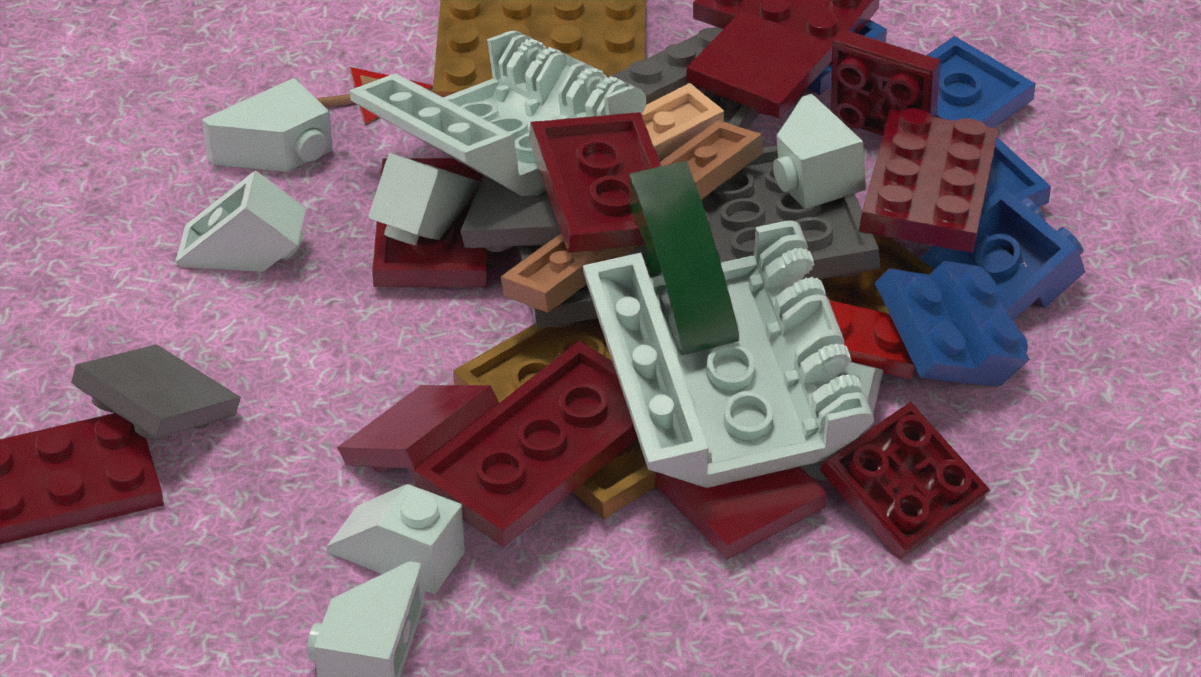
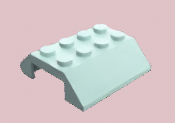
(491, 121)
(742, 403)

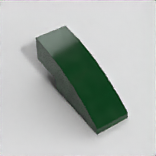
(683, 257)

